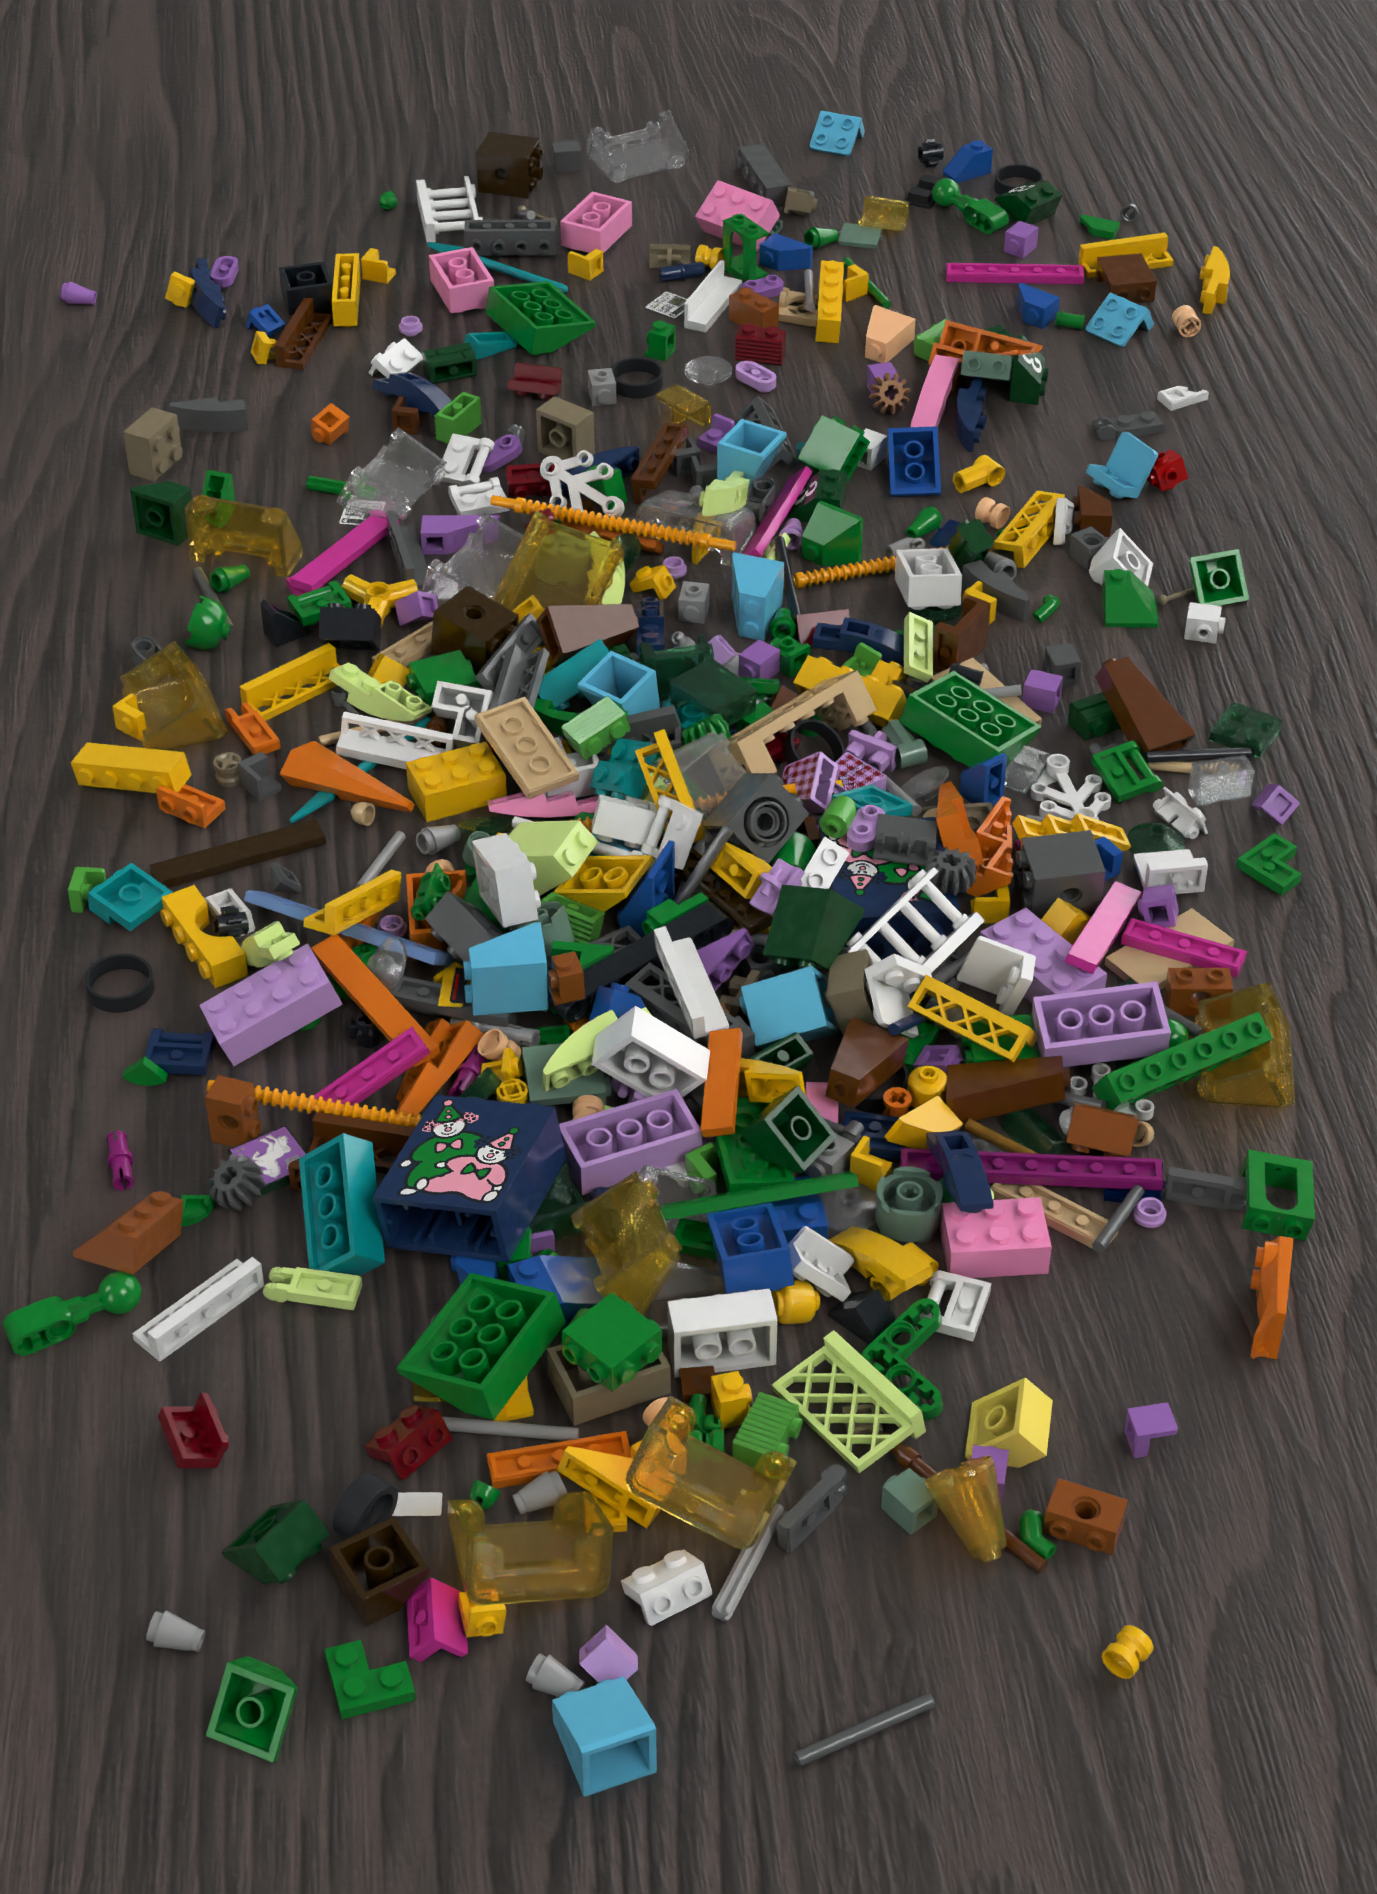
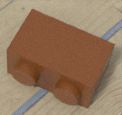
(752, 308)
(1101, 1130)

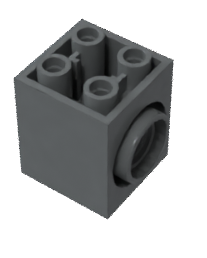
(759, 815)
(1061, 868)

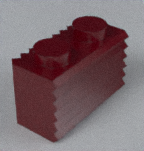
(760, 344)

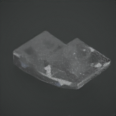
(1026, 769)

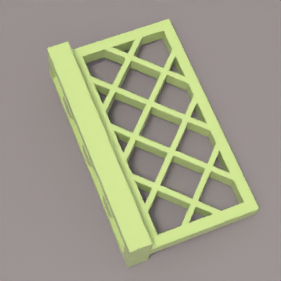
(874, 1390)

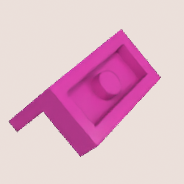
(435, 1621)

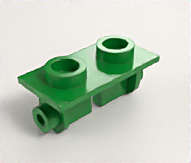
(430, 892)

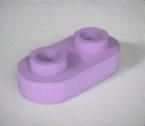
(755, 376)
(863, 829)

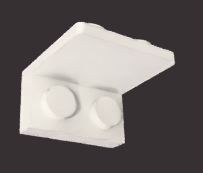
(1174, 868)
(999, 971)
(889, 988)

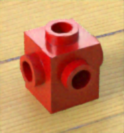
(1167, 471)

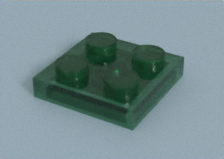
(1246, 728)

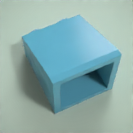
(748, 449)
(756, 593)
(624, 681)
(508, 973)
(788, 1006)
(605, 1735)

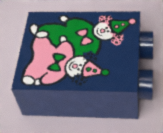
(880, 884)
(470, 1178)

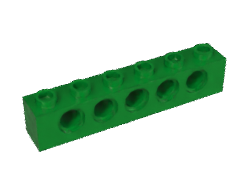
(1183, 1062)

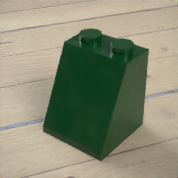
(810, 927)

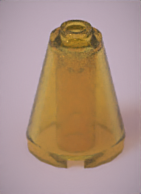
(972, 1505)

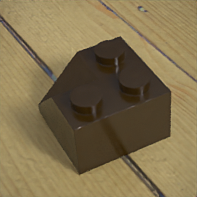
(378, 1570)

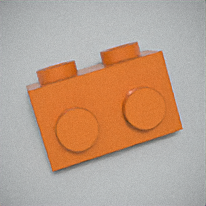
(190, 804)

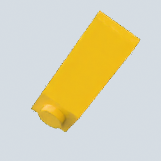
(605, 1478)

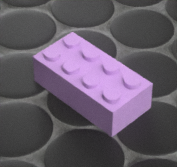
(1051, 972)
(270, 1005)
(1101, 1024)
(627, 1137)

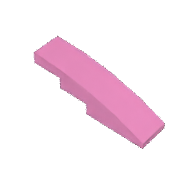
(935, 392)
(541, 806)

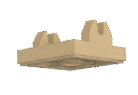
(790, 313)

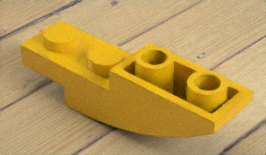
(1215, 279)

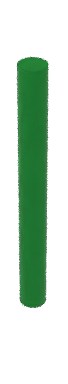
(872, 289)

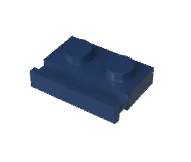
(876, 1128)

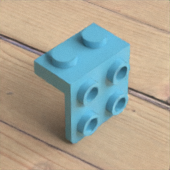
(836, 133)
(1118, 320)
(1126, 467)

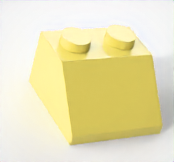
(1012, 1420)

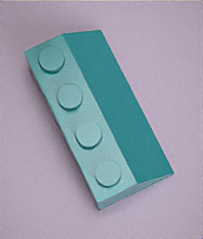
(340, 1207)

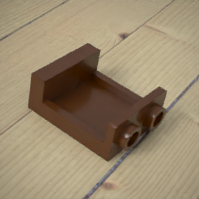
(1127, 277)
(964, 639)

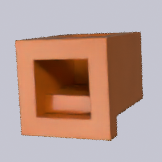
(329, 424)

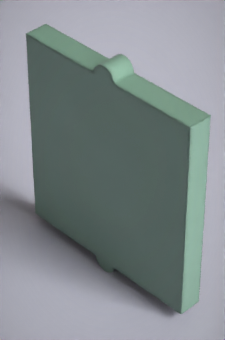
(859, 236)

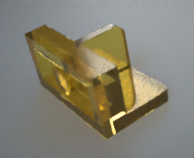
(884, 213)
(686, 405)

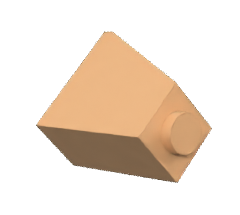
(888, 334)

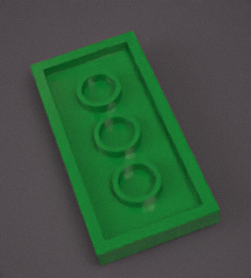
(738, 1160)

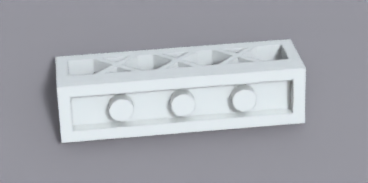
(389, 750)
(200, 1308)

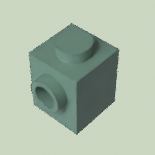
(908, 1501)

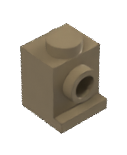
(800, 201)

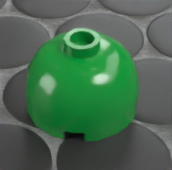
(207, 625)

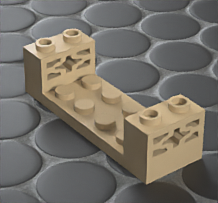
(837, 700)

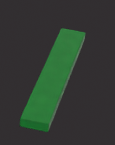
(759, 1195)

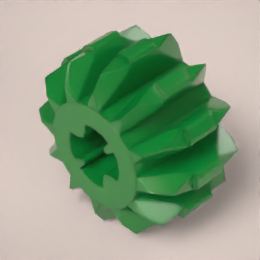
(704, 726)

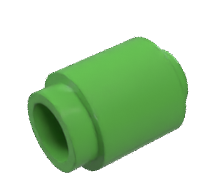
(838, 816)

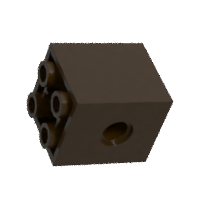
(509, 165)
(471, 625)

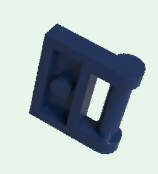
(181, 1051)

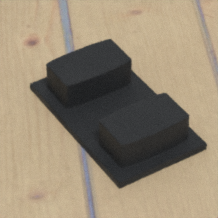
(922, 193)

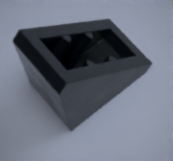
(281, 625)
(864, 1314)

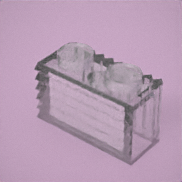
(1220, 780)

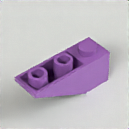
(447, 532)
(724, 955)

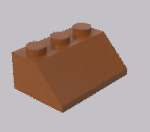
(135, 1234)

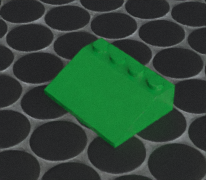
(537, 315)
(967, 720)
(484, 1343)

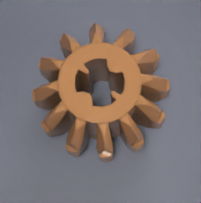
(882, 386)

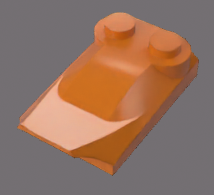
(1272, 1294)

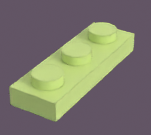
(918, 647)

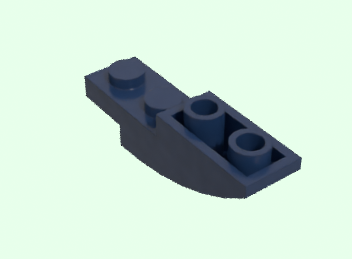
(206, 294)
(417, 392)
(970, 415)
(620, 458)
(651, 622)
(853, 632)
(961, 1169)

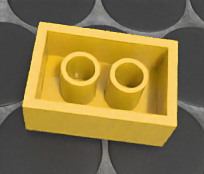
(455, 781)

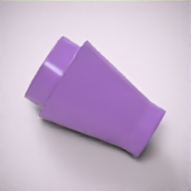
(76, 294)

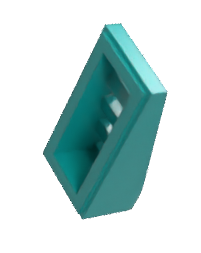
(489, 343)

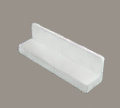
(709, 299)
(690, 984)

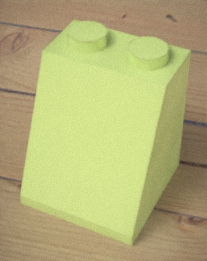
(554, 848)

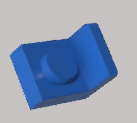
(265, 320)

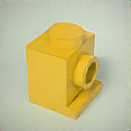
(730, 1398)

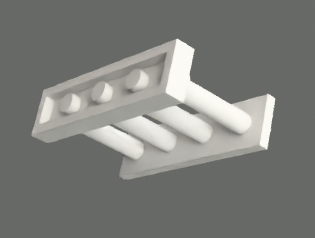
(431, 217)
(941, 945)

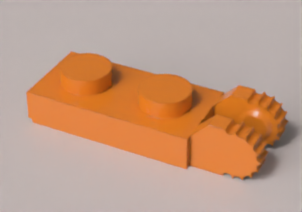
(253, 730)

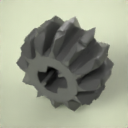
(954, 870)
(236, 1182)

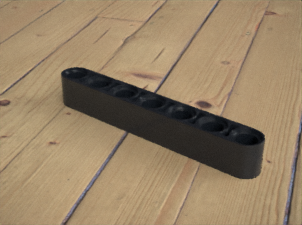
(703, 925)

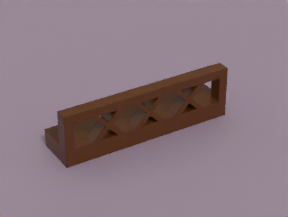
(295, 336)
(657, 459)
(385, 1137)

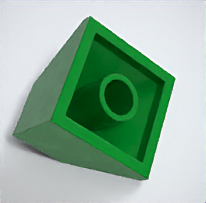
(832, 536)
(1219, 578)
(1127, 601)
(252, 1707)

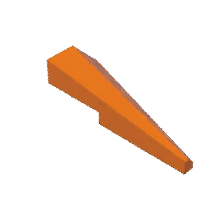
(960, 337)
(323, 770)
(954, 824)
(996, 850)
(425, 1080)

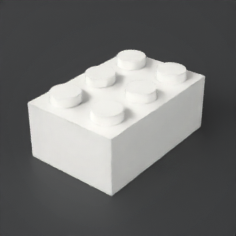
(928, 578)
(506, 880)
(650, 1055)
(723, 1331)

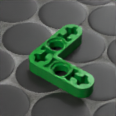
(895, 1355)

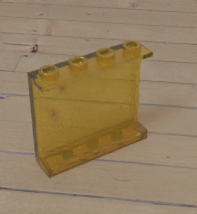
(559, 566)

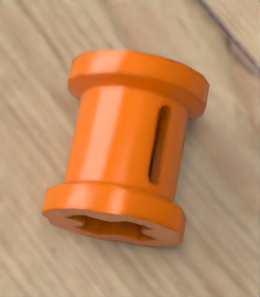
(896, 1101)

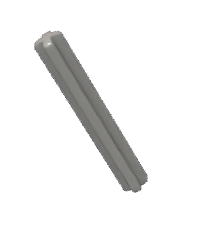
(744, 1569)

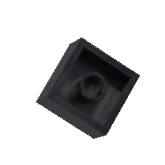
(306, 281)
(350, 627)

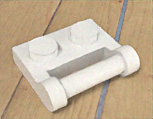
(459, 455)
(474, 503)
(680, 829)
(965, 1304)

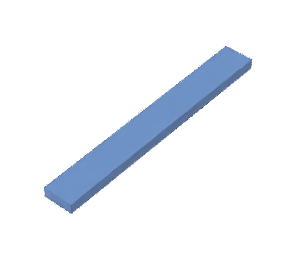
(357, 931)

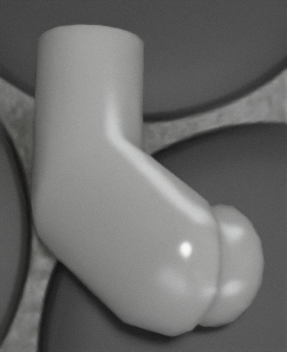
(904, 544)

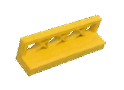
(1150, 246)
(1036, 534)
(289, 681)
(673, 773)
(356, 904)
(999, 1023)

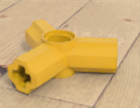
(378, 594)

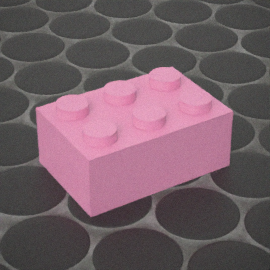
(729, 200)
(596, 223)
(460, 279)
(996, 1241)

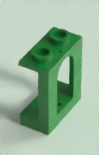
(742, 266)
(1283, 1173)

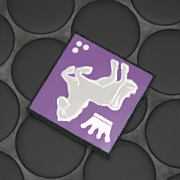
(273, 1155)

